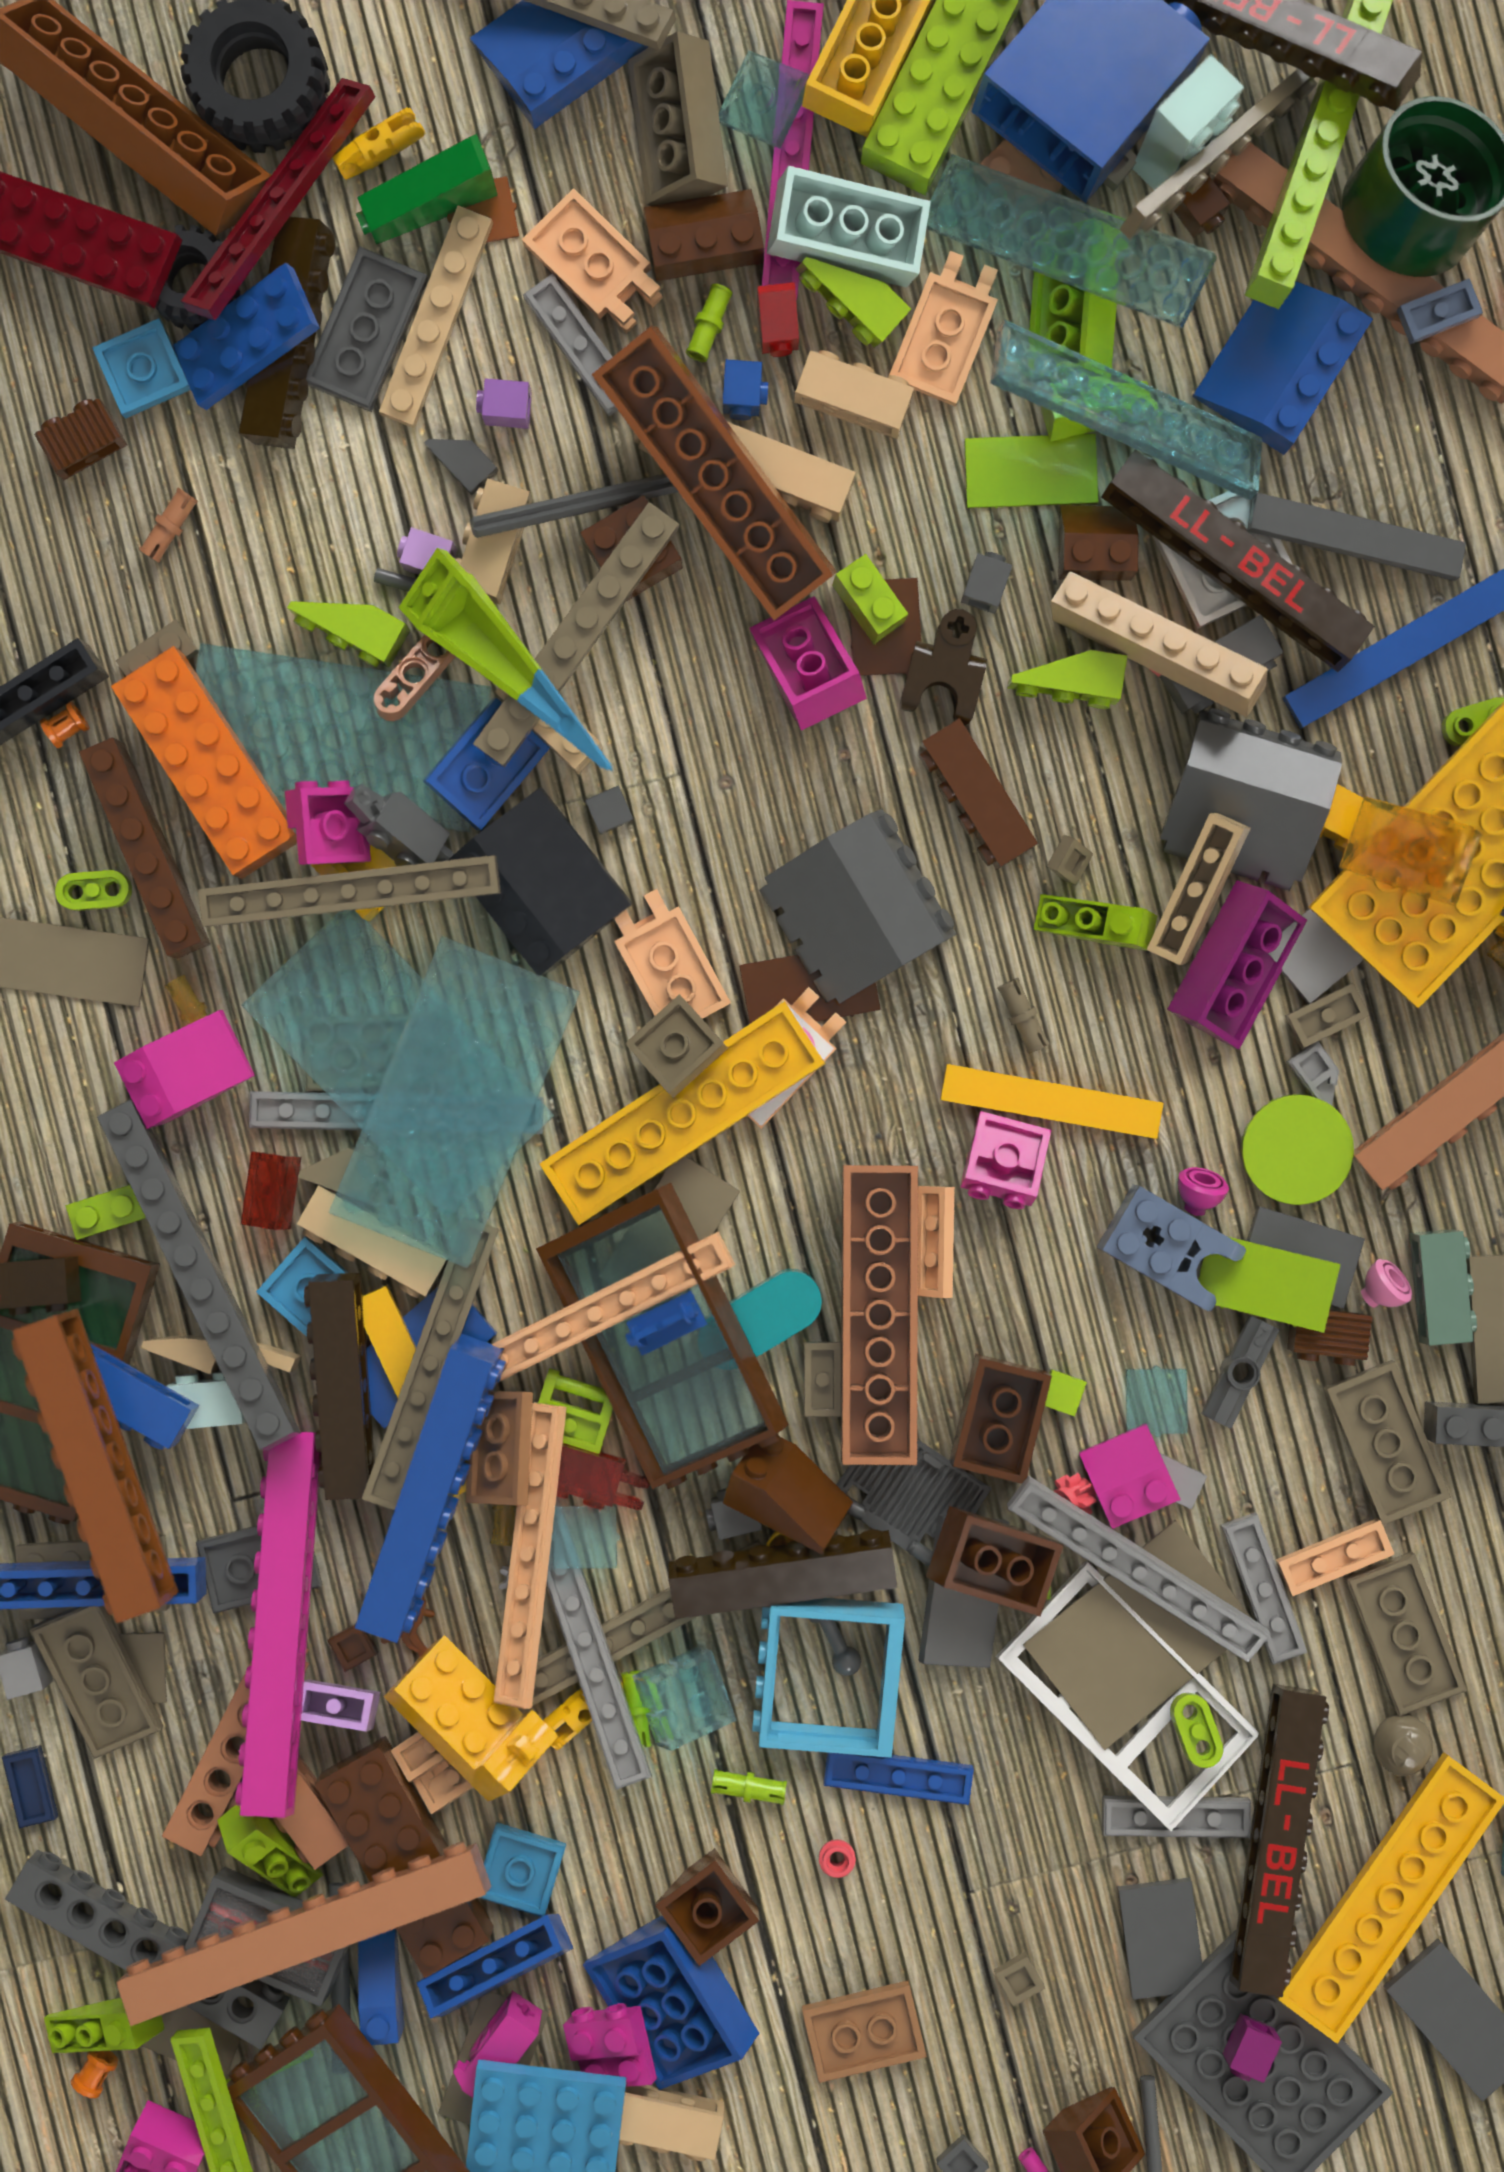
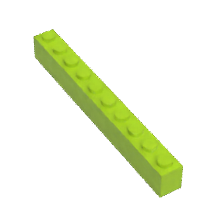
(1309, 176)

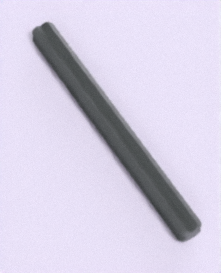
(570, 505)

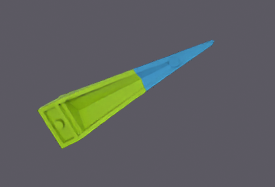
(462, 619)

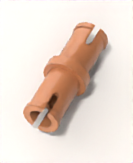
(168, 525)

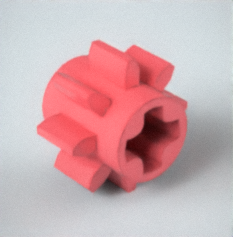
(1077, 1491)

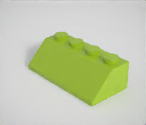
(1073, 318)

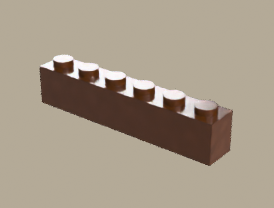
(144, 848)

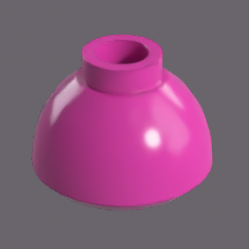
(1201, 1189)

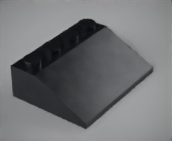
(549, 883)

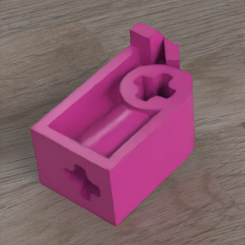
(502, 2039)

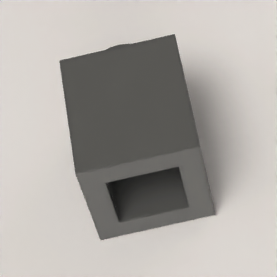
(986, 582)

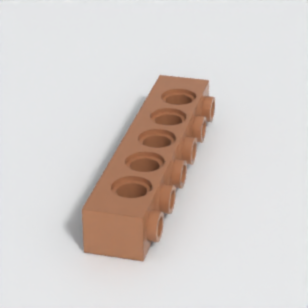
(187, 1825)

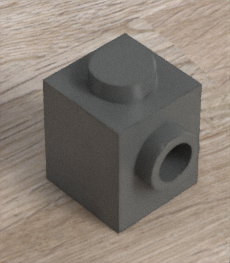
(727, 1520)

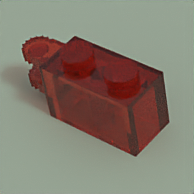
(597, 1478)

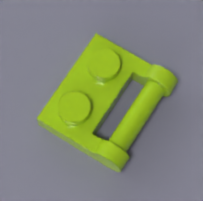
(582, 1427)

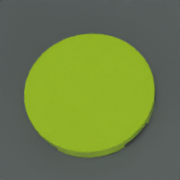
(1297, 1149)

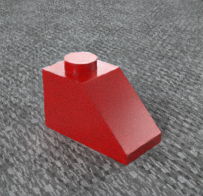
(778, 319)

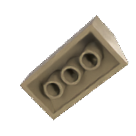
(677, 120)

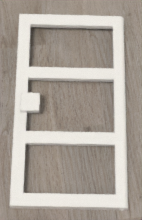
(1119, 1763)

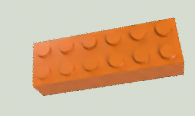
(206, 762)

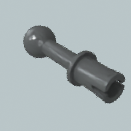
(845, 1659)

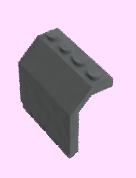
(1261, 781)
(857, 906)

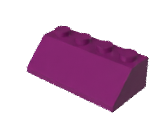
(1233, 964)

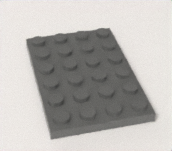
(1313, 2089)

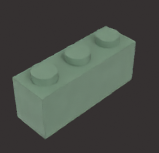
(1442, 1287)

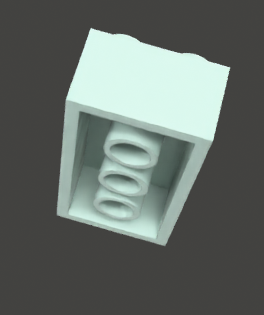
(1188, 121)
(848, 226)

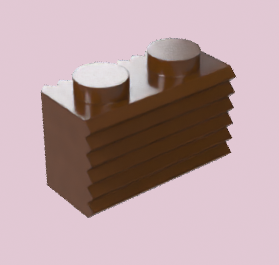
(80, 438)
(1344, 1339)

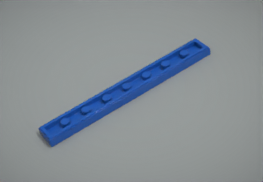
(1398, 651)

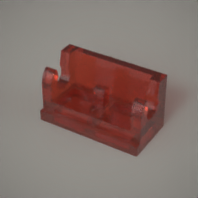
(270, 1190)

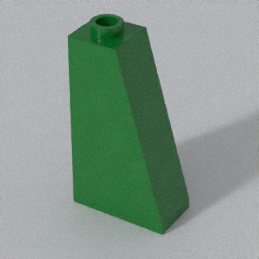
(428, 191)

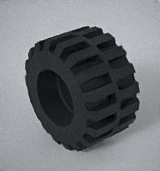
(195, 248)

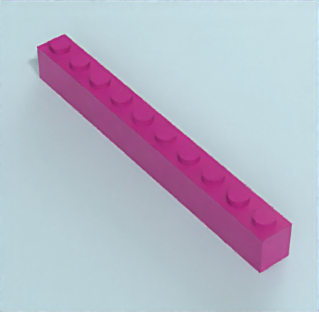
(279, 1629)

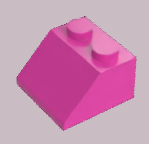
(1129, 1476)

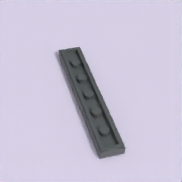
(1356, 536)

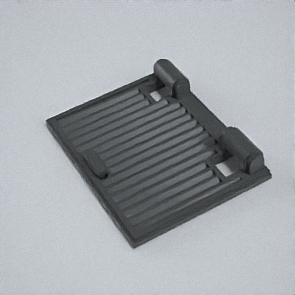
(912, 1496)

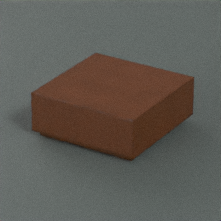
(352, 1647)

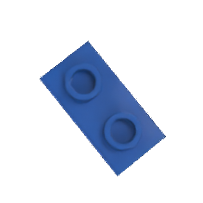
(665, 1323)

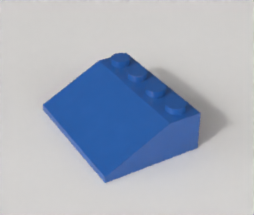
(549, 57)
(1282, 363)
(686, 2008)

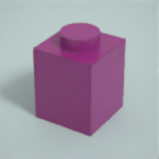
(1251, 2049)

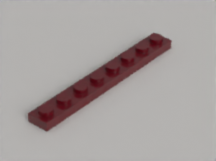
(278, 199)

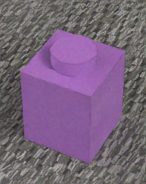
(505, 403)

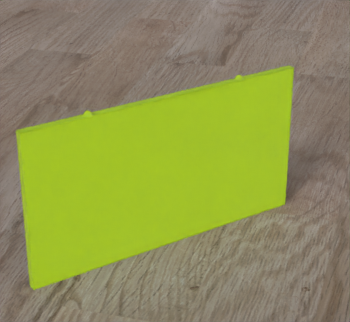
(1031, 471)
(1273, 1285)

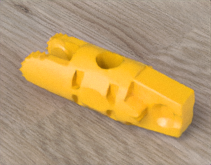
(379, 143)
(574, 1713)

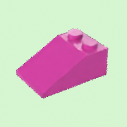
(808, 663)
(184, 1069)

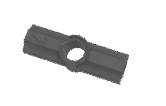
(1252, 1348)

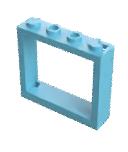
(822, 1737)

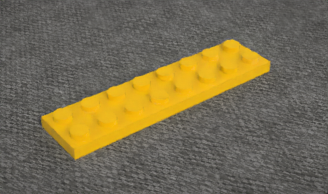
(664, 1129)
(1390, 1897)

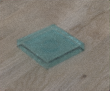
(763, 99)

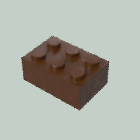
(1000, 1419)
(994, 1561)

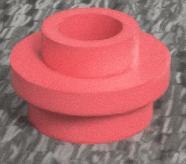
(839, 1869)

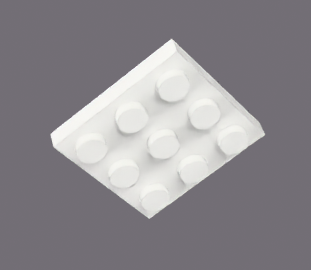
(1201, 594)

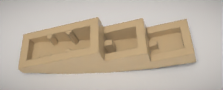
(196, 1353)

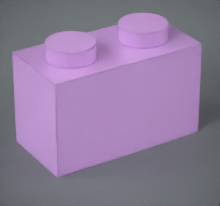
(339, 1705)

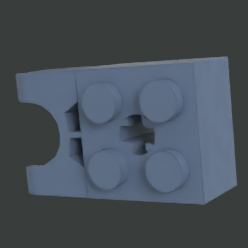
(1177, 1248)

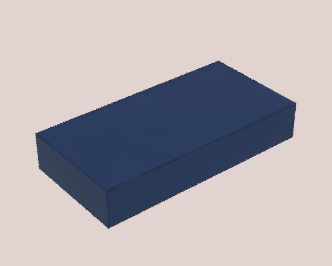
(30, 1786)

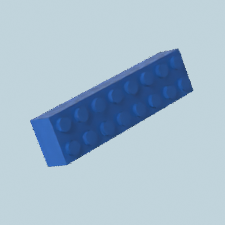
(429, 1488)

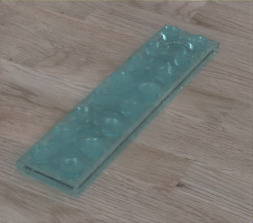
(1068, 241)
(1126, 410)

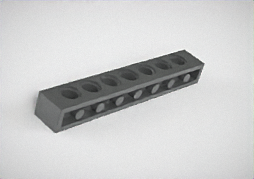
(96, 1933)

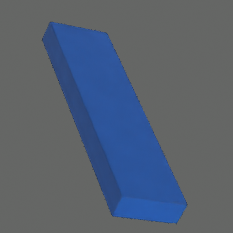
(900, 1776)

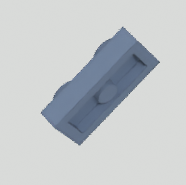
(1439, 311)

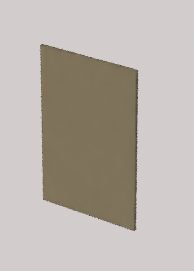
(1109, 1662)

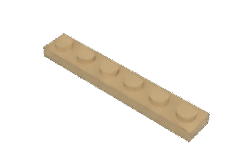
(436, 317)

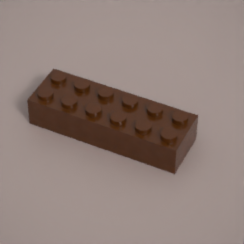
(389, 1828)

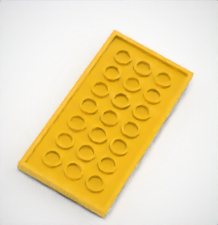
(1413, 937)

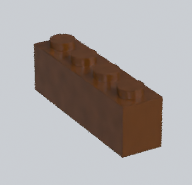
(977, 794)

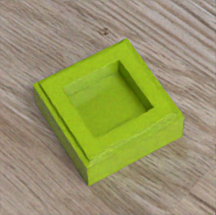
(1065, 1392)

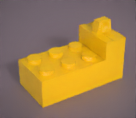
(457, 1715)

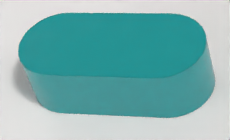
(777, 1308)

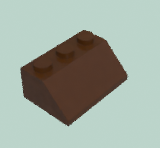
(704, 235)

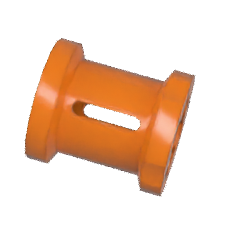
(64, 725)
(94, 2073)

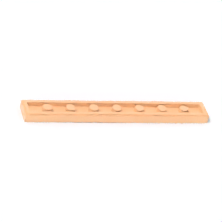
(612, 1305)
(530, 1562)

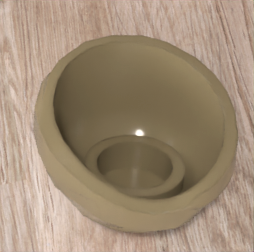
(1403, 1744)

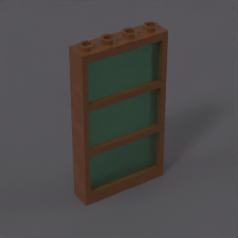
(112, 1310)

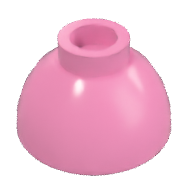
(1386, 1285)

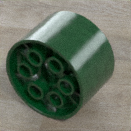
(1426, 186)

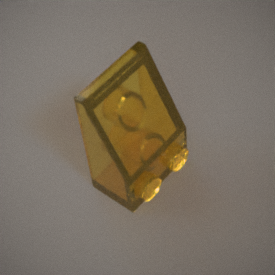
(1411, 850)

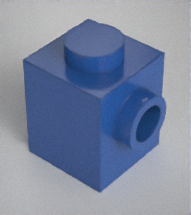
(743, 389)

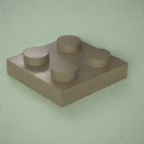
(676, 1046)

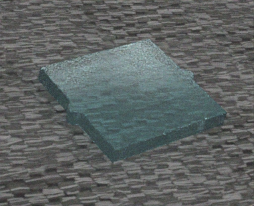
(1157, 1399)
(584, 1538)

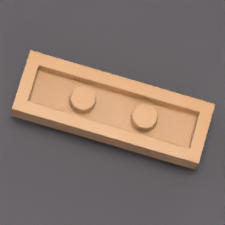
(935, 1241)
(1335, 1557)

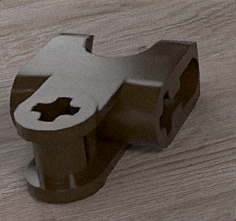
(947, 665)

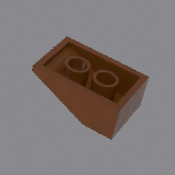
(788, 1494)

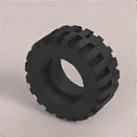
(239, 29)

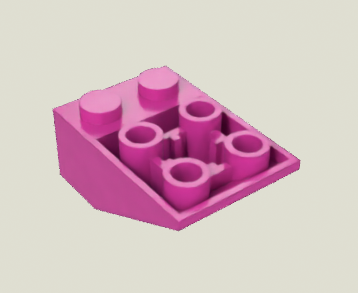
(162, 2143)

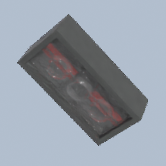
(238, 1898)

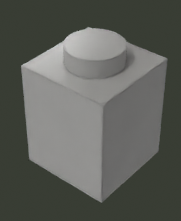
(23, 1668)

